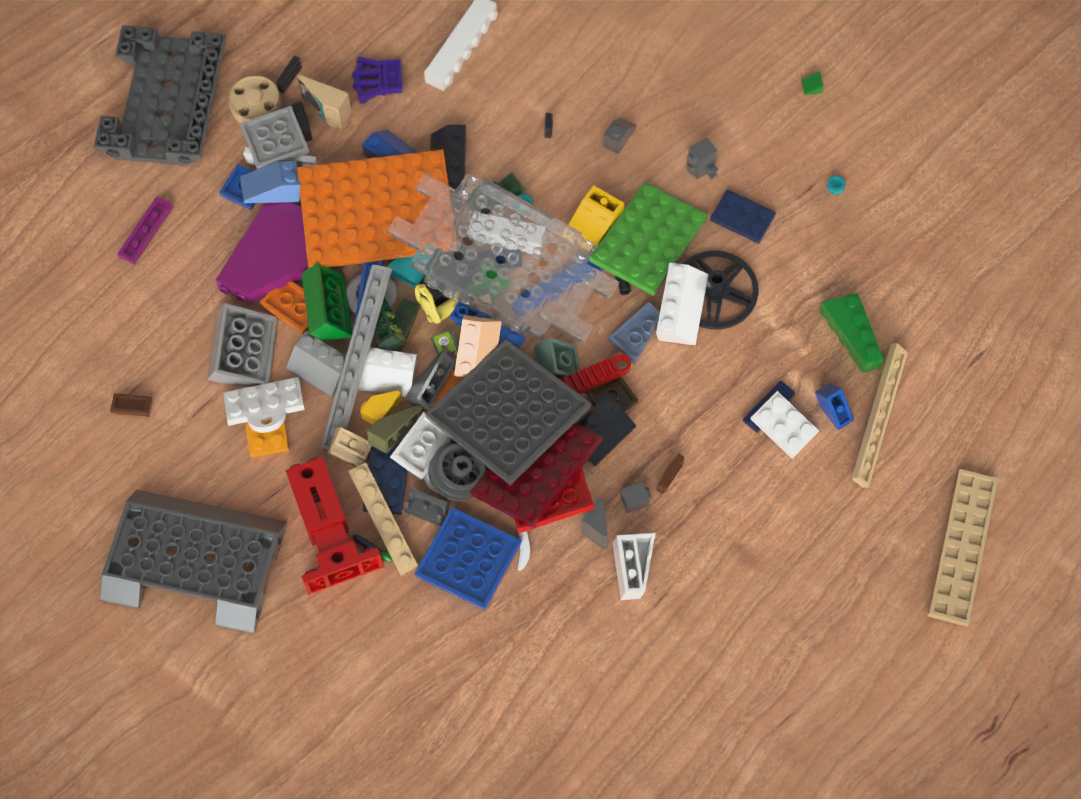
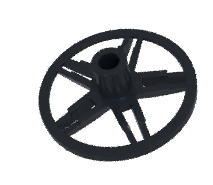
(719, 288)

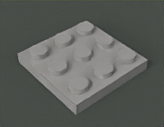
(274, 137)

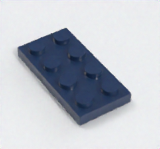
(389, 477)

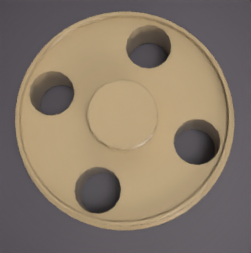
(254, 98)

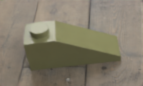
(392, 428)

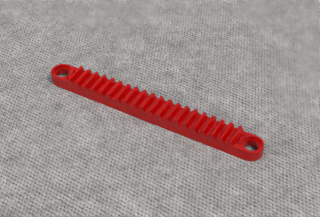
(597, 374)

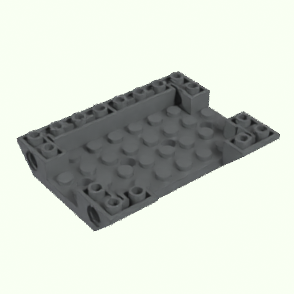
(185, 102)
(197, 533)

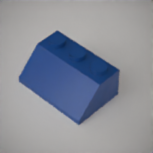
(385, 144)

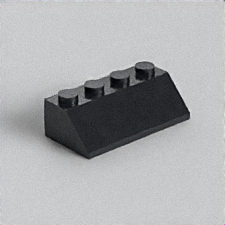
(453, 142)

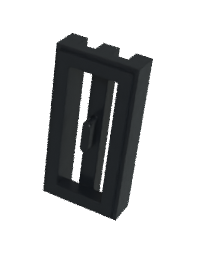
(289, 74)

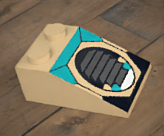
(327, 101)

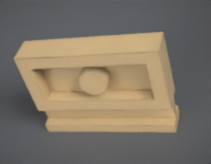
(349, 447)

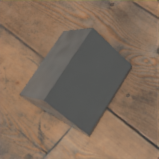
(594, 525)

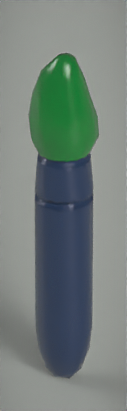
(367, 544)

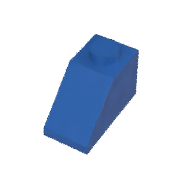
(834, 405)

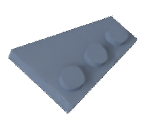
(636, 332)

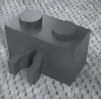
(702, 159)

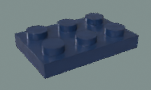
(743, 216)

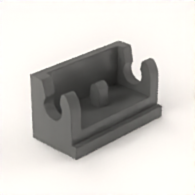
(426, 507)

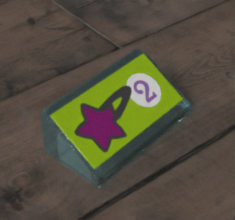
(446, 342)

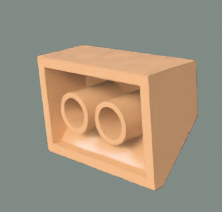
(477, 341)

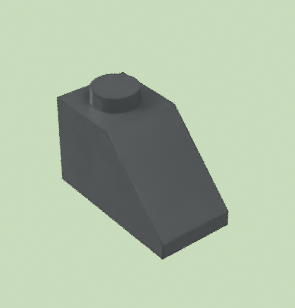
(618, 134)

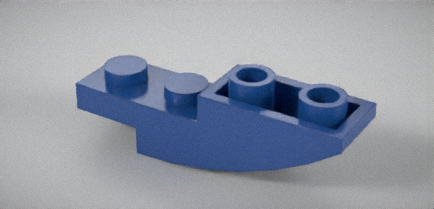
(505, 333)

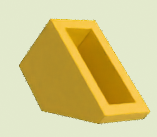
(380, 406)

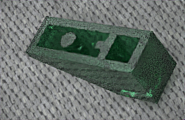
(388, 329)

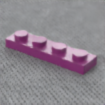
(145, 230)

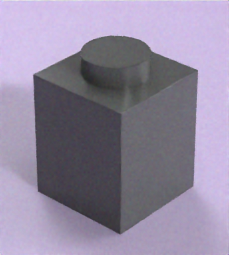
(635, 497)

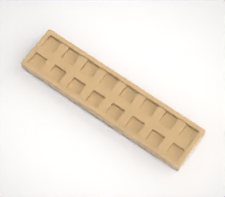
(963, 547)

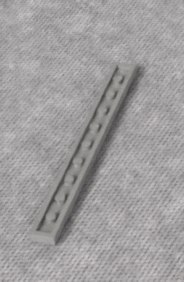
(357, 352)

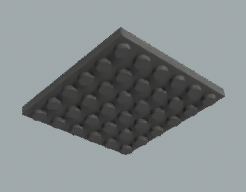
(508, 411)

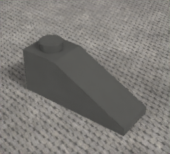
(430, 382)

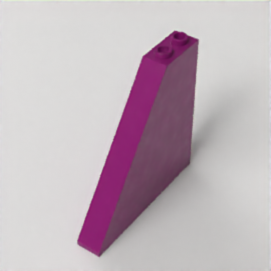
(267, 254)

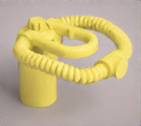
(434, 313)

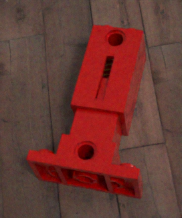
(327, 529)

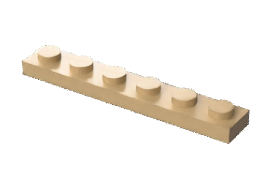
(383, 519)

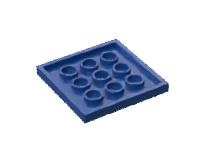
(468, 558)

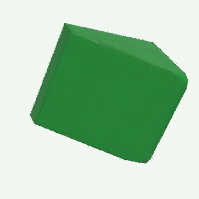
(812, 84)

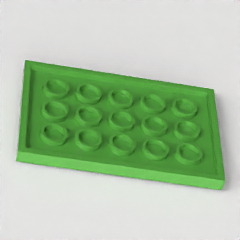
(648, 237)

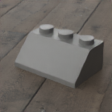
(317, 363)

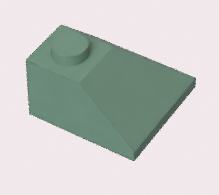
(557, 357)

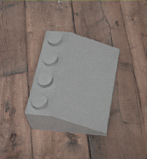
(242, 346)

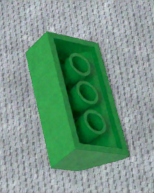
(326, 303)

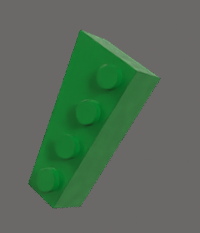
(853, 328)

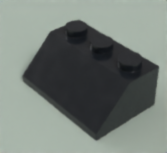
(611, 423)

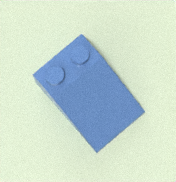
(272, 184)

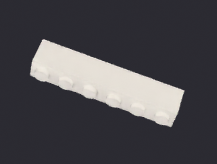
(460, 43)

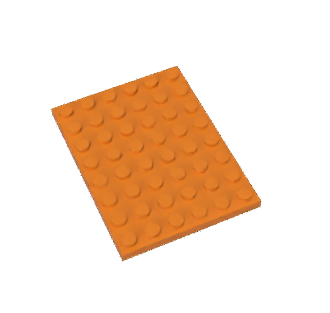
(356, 201)

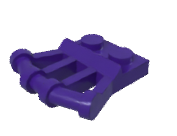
(389, 77)

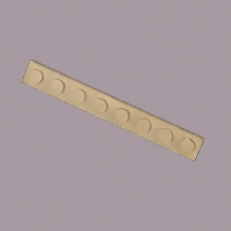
(879, 415)

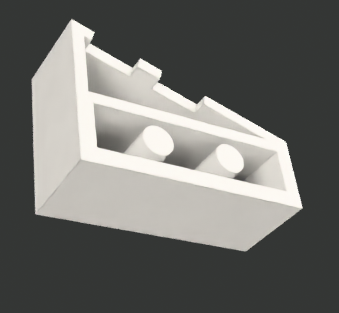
(632, 563)

